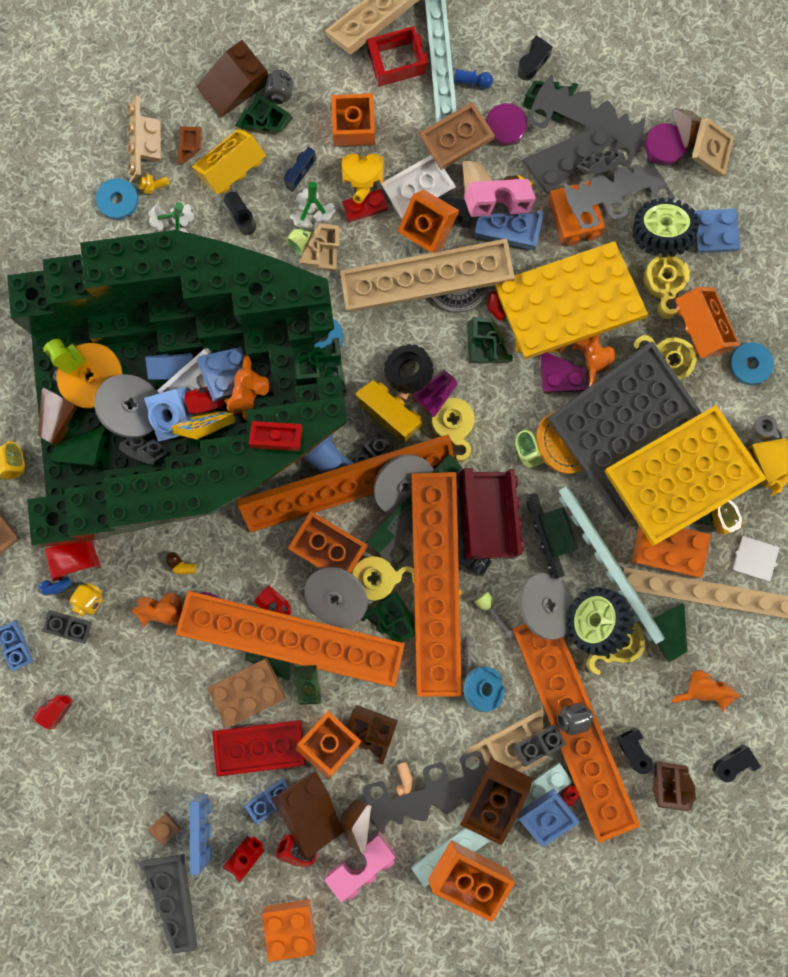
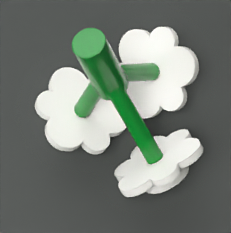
(308, 201)
(180, 214)

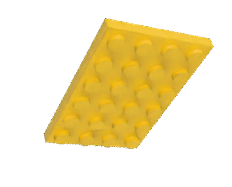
(570, 300)
(684, 475)

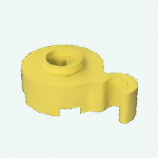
(666, 288)
(671, 345)
(461, 410)
(387, 574)
(629, 653)

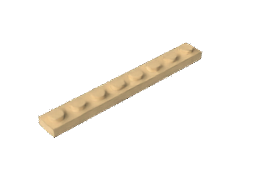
(707, 593)

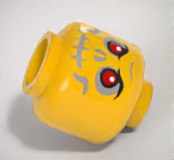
(86, 599)

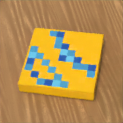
(203, 424)

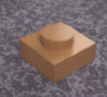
(164, 828)

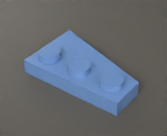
(519, 229)

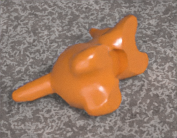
(596, 356)
(246, 387)
(164, 611)
(705, 688)

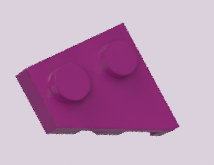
(561, 375)
(436, 393)

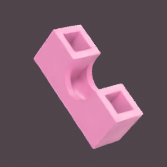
(514, 194)
(346, 881)

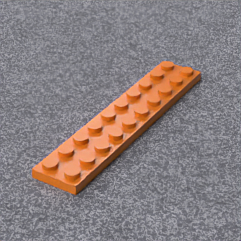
(331, 487)
(436, 584)
(290, 639)
(585, 753)

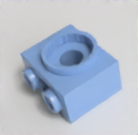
(158, 412)

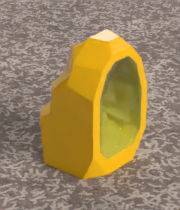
(11, 461)
(726, 518)

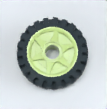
(665, 227)
(614, 626)

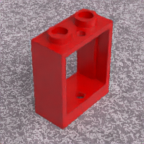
(390, 41)

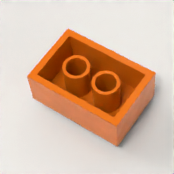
(706, 322)
(327, 544)
(678, 554)
(471, 881)

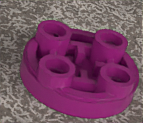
(507, 123)
(664, 144)

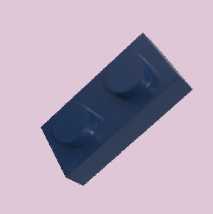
(303, 164)

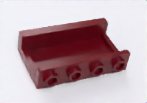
(490, 514)

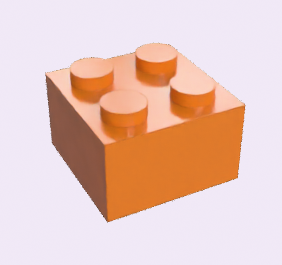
(353, 119)
(428, 221)
(328, 745)
(289, 930)

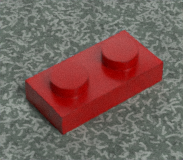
(371, 205)
(275, 436)

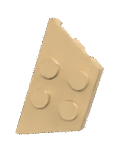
(500, 744)

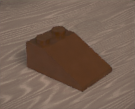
(233, 79)
(496, 801)
(308, 813)

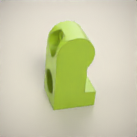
(64, 357)

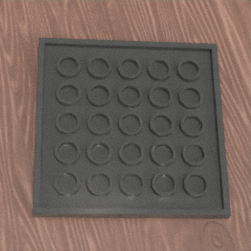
(621, 415)

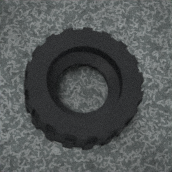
(401, 356)

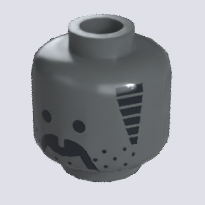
(279, 86)
(574, 719)

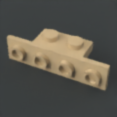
(144, 139)

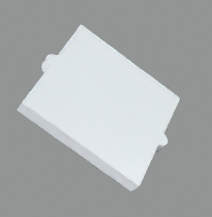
(755, 558)

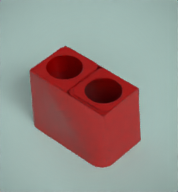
(71, 558)

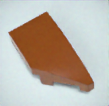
(189, 143)

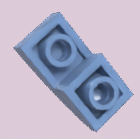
(166, 366)
(15, 646)
(262, 805)

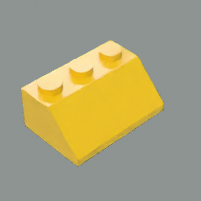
(229, 161)
(388, 411)

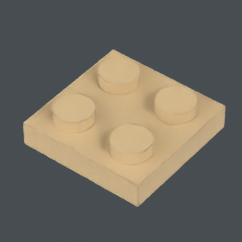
(712, 147)

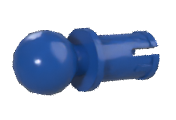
(483, 80)

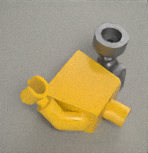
(770, 454)

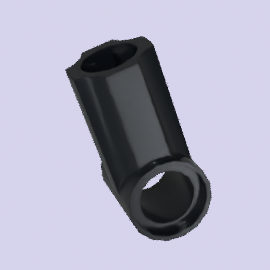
(239, 213)

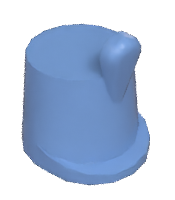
(326, 457)

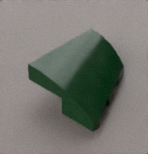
(80, 449)

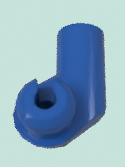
(56, 588)

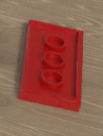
(257, 748)

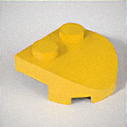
(362, 170)

